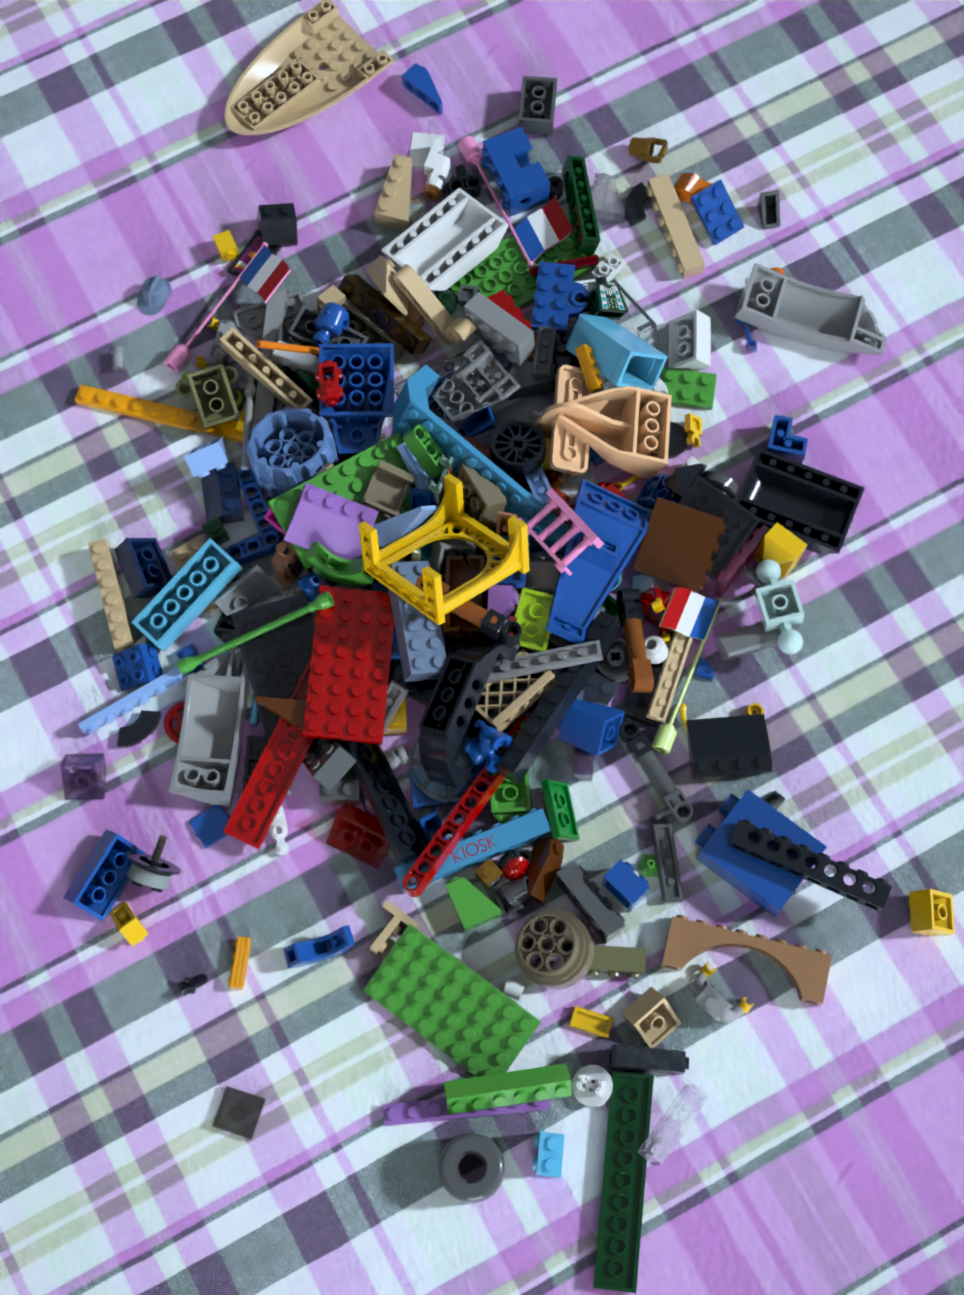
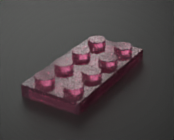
(747, 553)

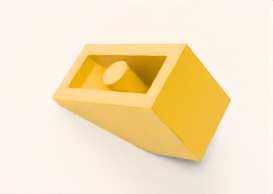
(128, 923)

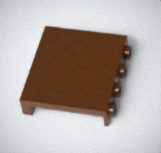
(679, 544)

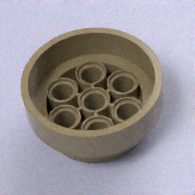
(573, 963)

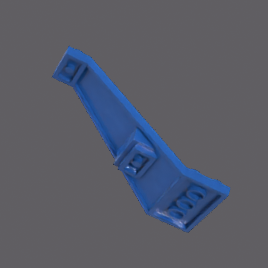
(621, 528)

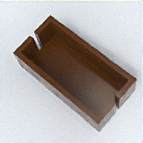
(458, 573)

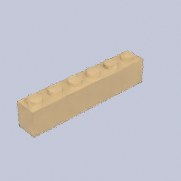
(675, 226)
(264, 371)
(111, 594)

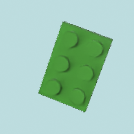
(690, 387)

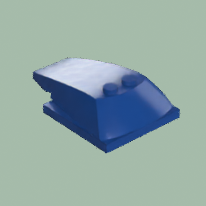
(366, 392)

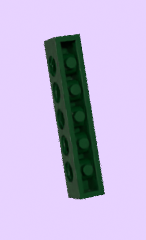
(580, 205)

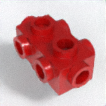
(329, 389)

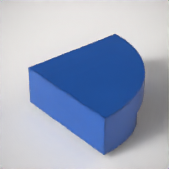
(704, 670)

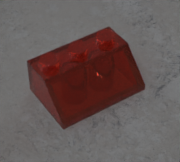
(359, 835)

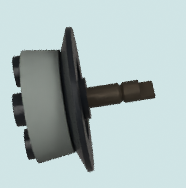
(151, 869)

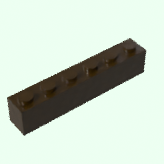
(385, 314)

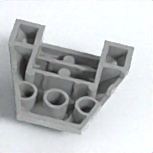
(475, 384)

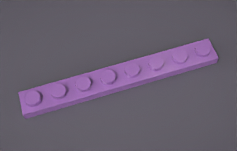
(437, 1110)

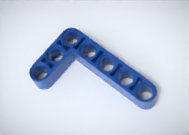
(265, 534)

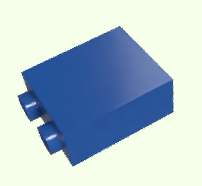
(755, 879)

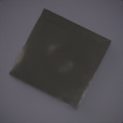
(239, 1112)

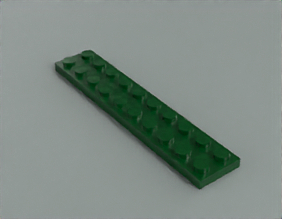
(623, 1183)

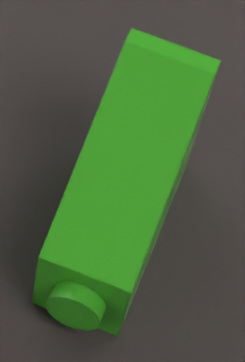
(470, 904)

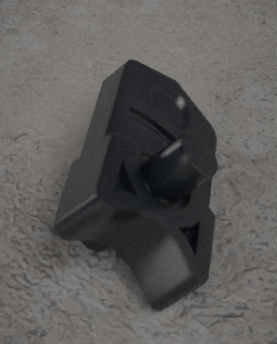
(189, 985)

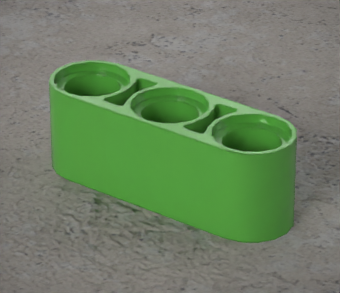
(424, 450)

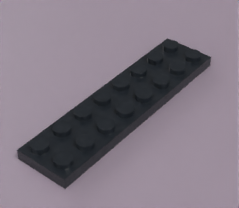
(387, 800)

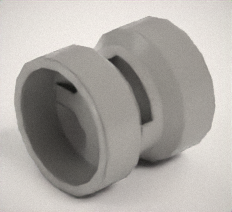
(397, 757)

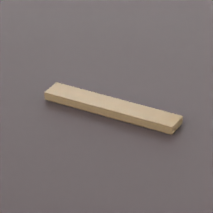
(668, 678)

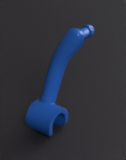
(750, 342)

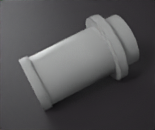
(117, 358)

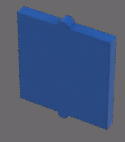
(210, 825)

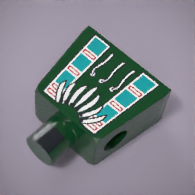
(606, 300)

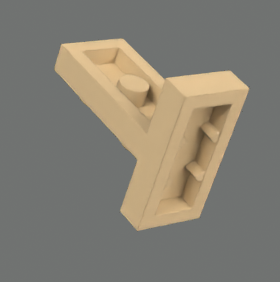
(392, 929)

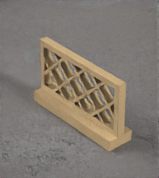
(518, 705)

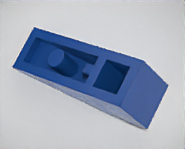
(419, 83)

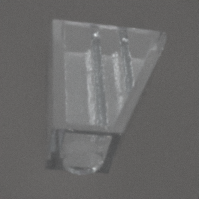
(607, 199)

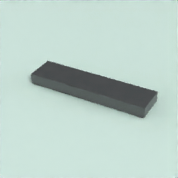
(667, 863)

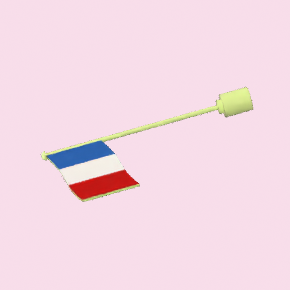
(692, 617)

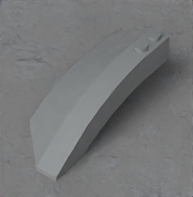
(809, 313)
(212, 731)

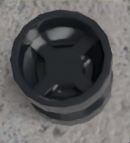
(556, 187)

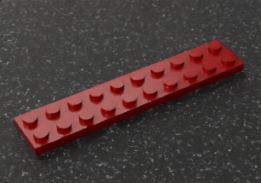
(271, 777)

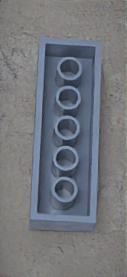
(417, 635)

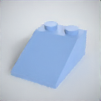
(207, 457)
(403, 524)

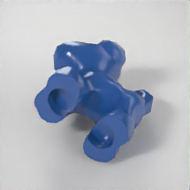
(484, 747)

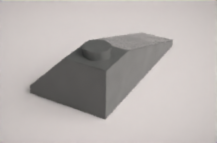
(304, 329)

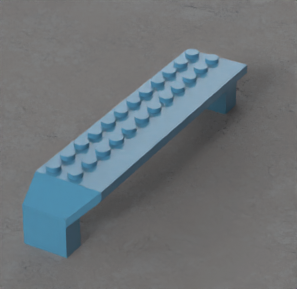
(413, 410)

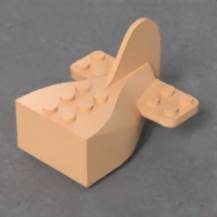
(620, 423)

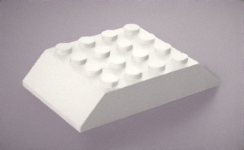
(448, 240)

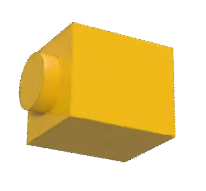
(225, 246)

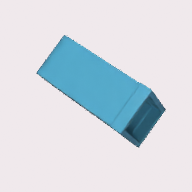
(614, 351)

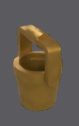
(644, 148)

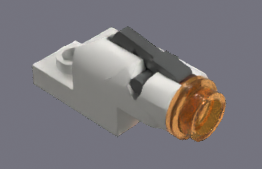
(437, 170)

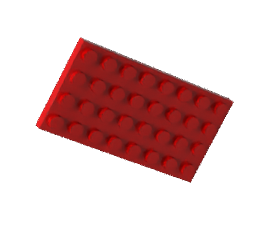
(350, 667)

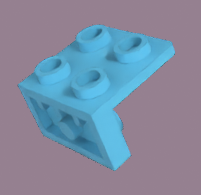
(550, 1154)

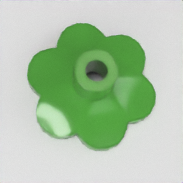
(647, 869)

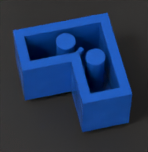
(783, 443)

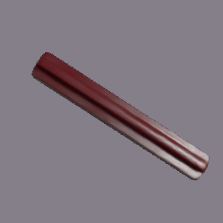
(578, 262)

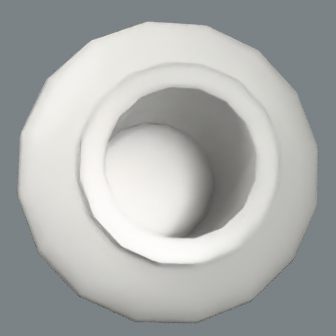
(656, 649)

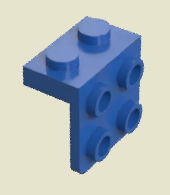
(137, 666)

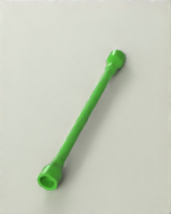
(321, 602)

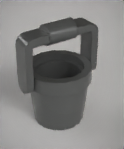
(514, 892)

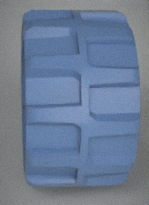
(290, 444)

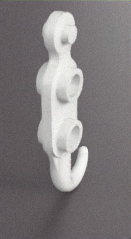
(280, 830)

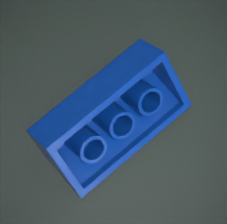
(102, 876)

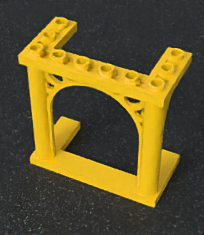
(446, 518)

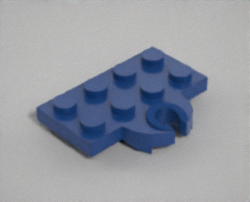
(556, 296)

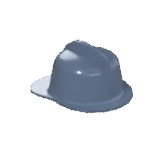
(153, 295)

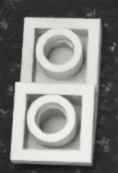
(609, 267)

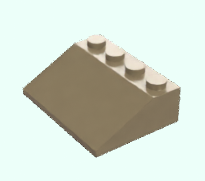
(480, 498)

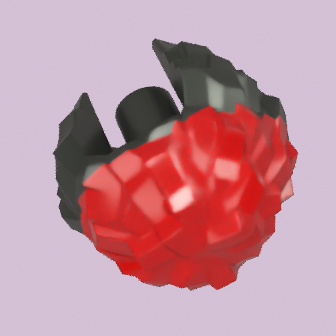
(514, 864)

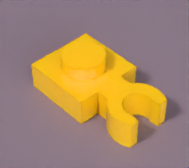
(693, 427)

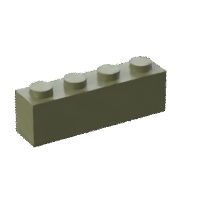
(617, 961)

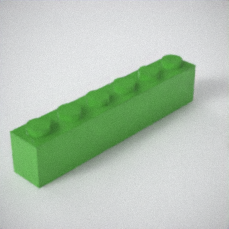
(507, 1088)

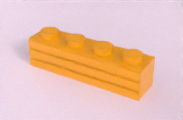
(589, 368)
(240, 963)

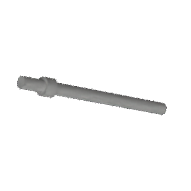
(250, 391)

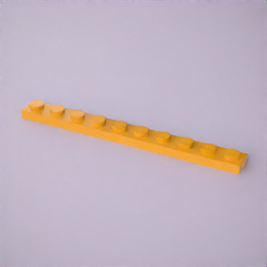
(154, 412)

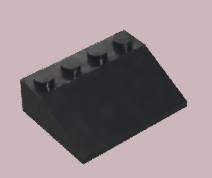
(728, 746)

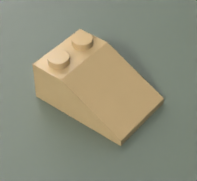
(381, 273)

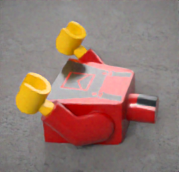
(654, 604)

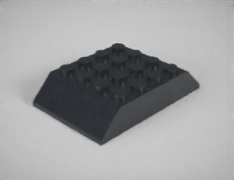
(800, 499)

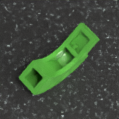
(336, 568)

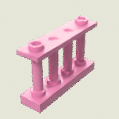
(577, 527)

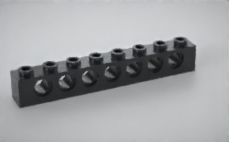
(815, 875)

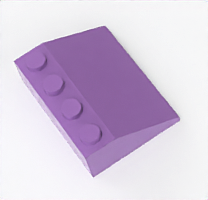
(328, 520)

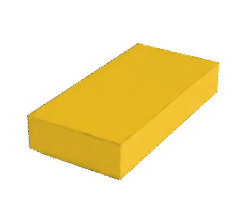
(591, 1022)

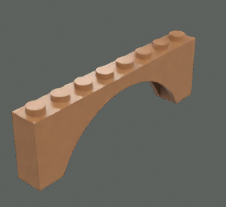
(804, 967)

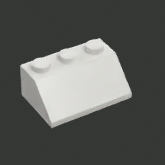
(690, 342)

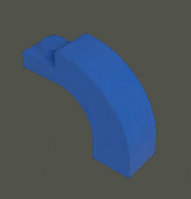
(319, 949)

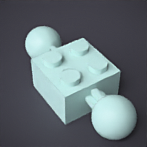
(779, 606)

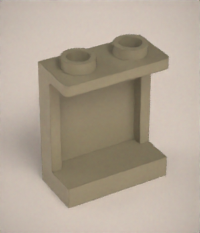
(387, 489)

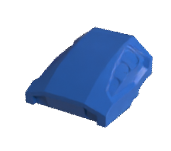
(656, 488)

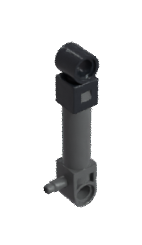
(642, 752)

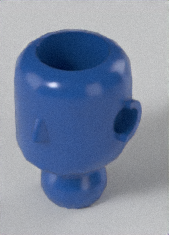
(330, 323)

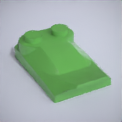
(511, 799)

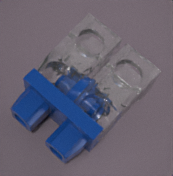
(308, 583)

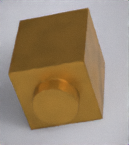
(488, 874)

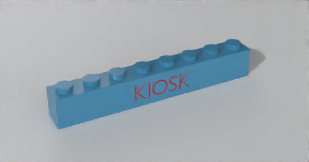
(486, 845)

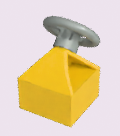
(778, 546)

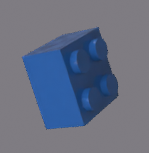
(625, 884)

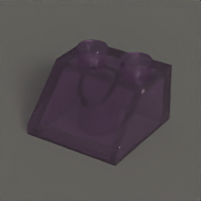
(83, 776)

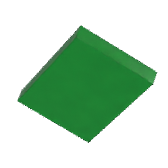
(560, 810)

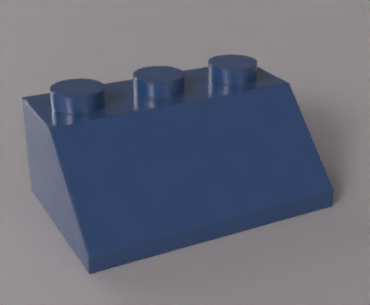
(223, 495)
(143, 566)

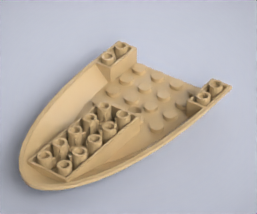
(285, 78)

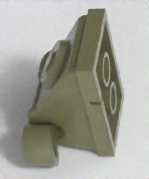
(211, 393)

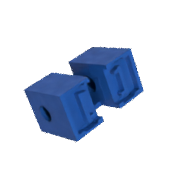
(520, 182)

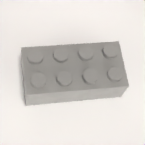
(500, 329)

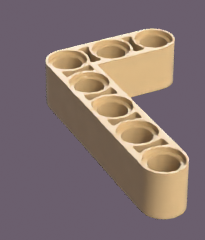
(431, 309)

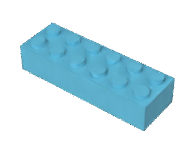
(186, 595)

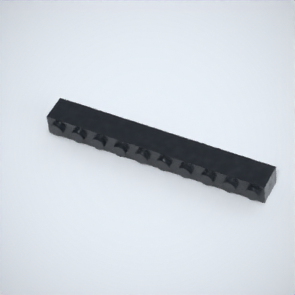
(555, 703)

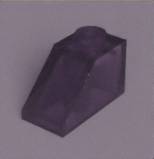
(582, 765)

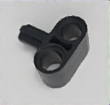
(465, 182)

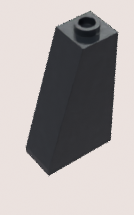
(647, 1059)

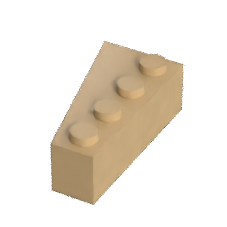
(395, 198)

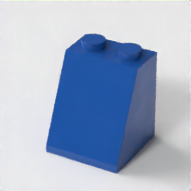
(591, 726)

